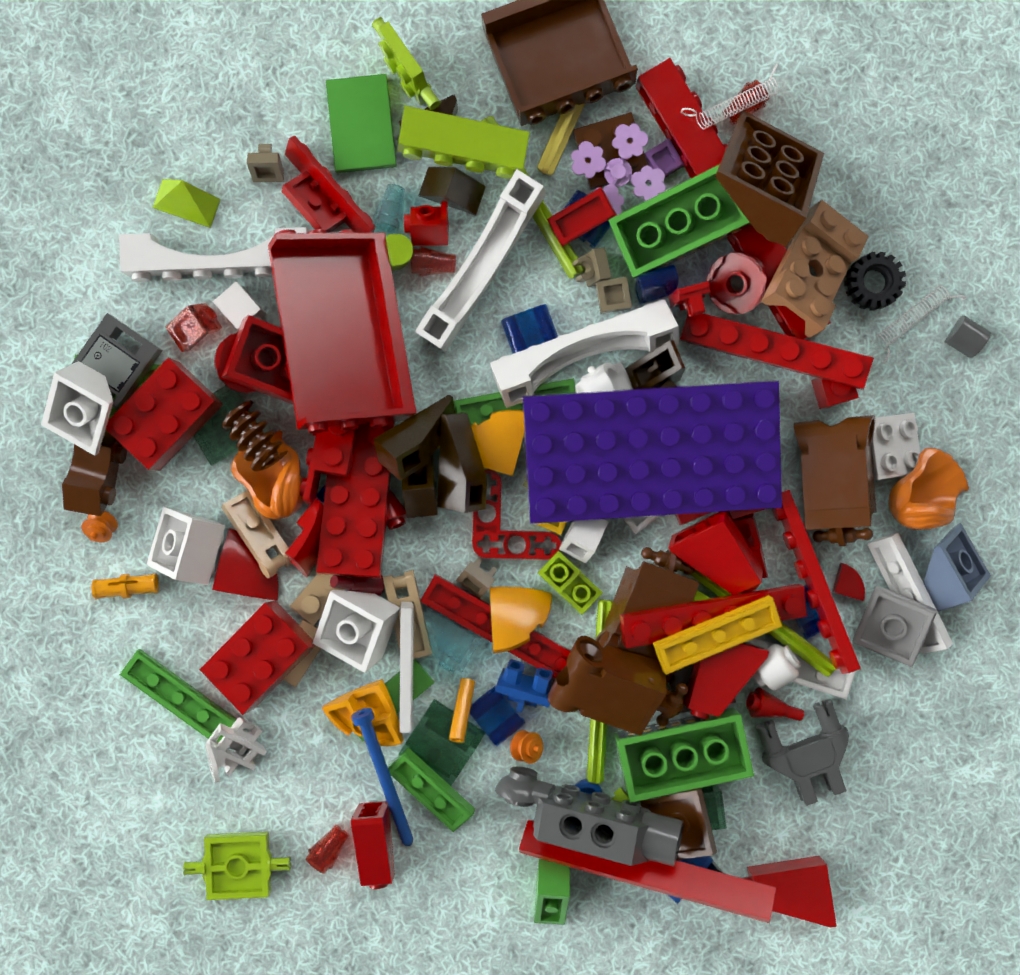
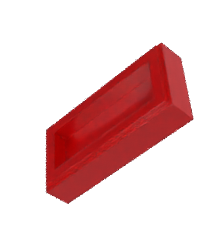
(582, 216)

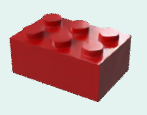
(259, 359)
(163, 415)
(258, 657)

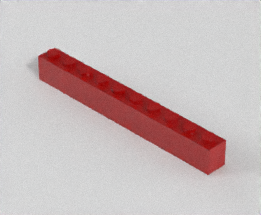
(701, 149)

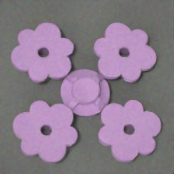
(618, 170)

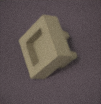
(265, 165)
(595, 267)
(613, 295)
(476, 579)

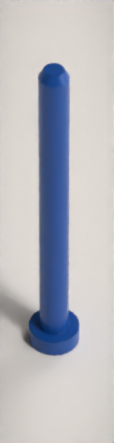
(363, 719)

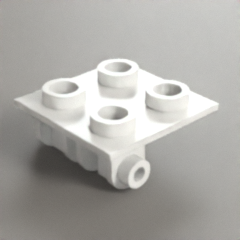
(895, 446)

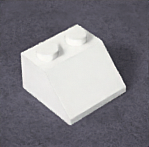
(79, 406)
(185, 546)
(356, 627)

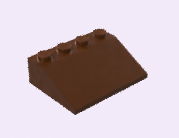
(769, 177)

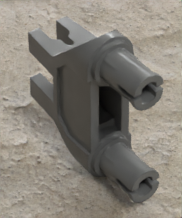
(809, 756)

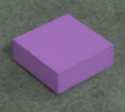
(664, 157)

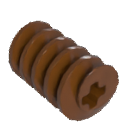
(252, 438)

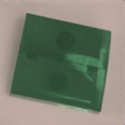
(432, 742)

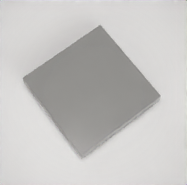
(894, 626)

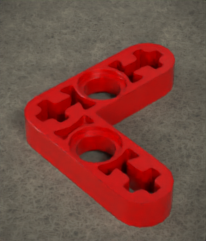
(493, 530)

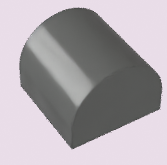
(968, 337)

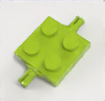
(401, 61)
(237, 865)

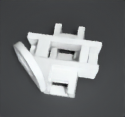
(237, 739)

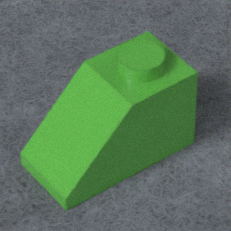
(552, 893)

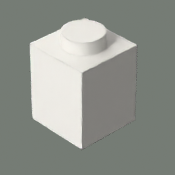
(237, 304)
(583, 538)

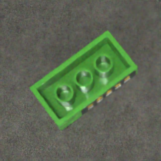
(677, 223)
(683, 755)

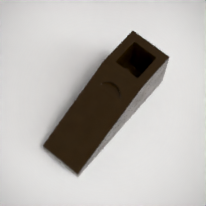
(413, 441)
(461, 470)

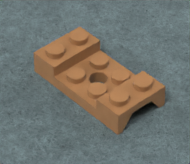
(829, 246)

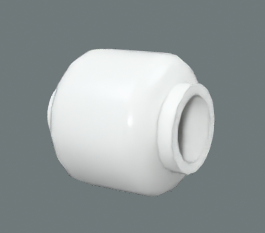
(778, 669)

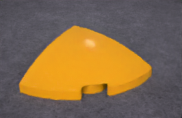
(500, 440)
(516, 614)
(373, 696)

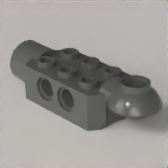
(593, 821)

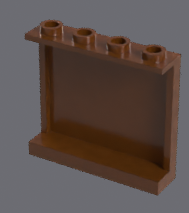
(556, 55)

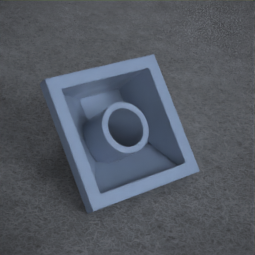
(955, 571)

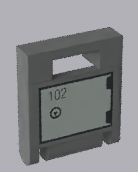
(118, 364)

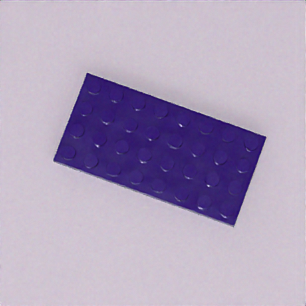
(653, 451)

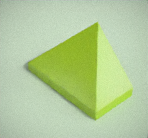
(186, 202)

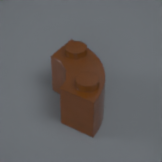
(93, 478)

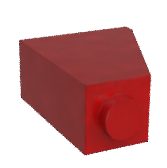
(719, 553)
(720, 678)
(373, 844)
(801, 888)

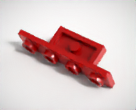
(319, 195)
(329, 456)

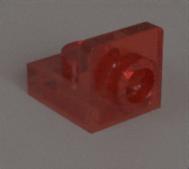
(193, 325)

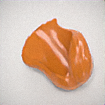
(275, 488)
(929, 492)

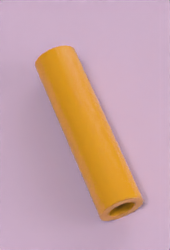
(462, 710)

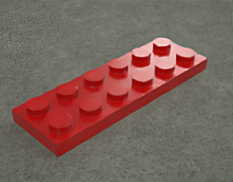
(356, 513)

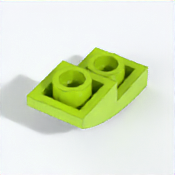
(570, 582)

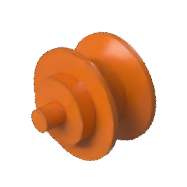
(99, 527)
(526, 746)

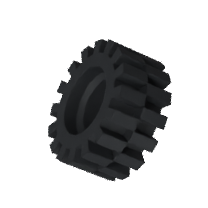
(890, 272)

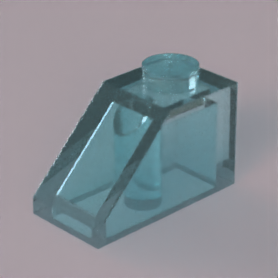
(450, 641)

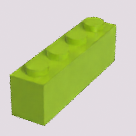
(462, 142)

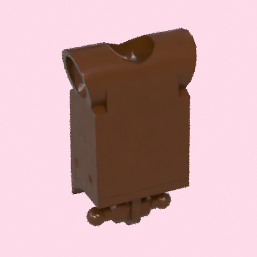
(838, 478)
(648, 589)
(615, 687)

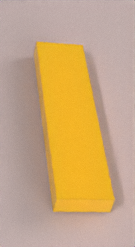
(717, 634)

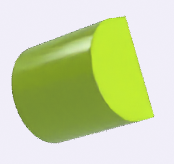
(399, 250)

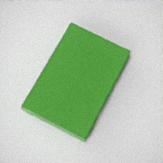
(361, 123)

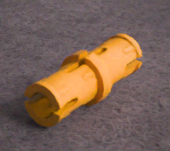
(125, 586)

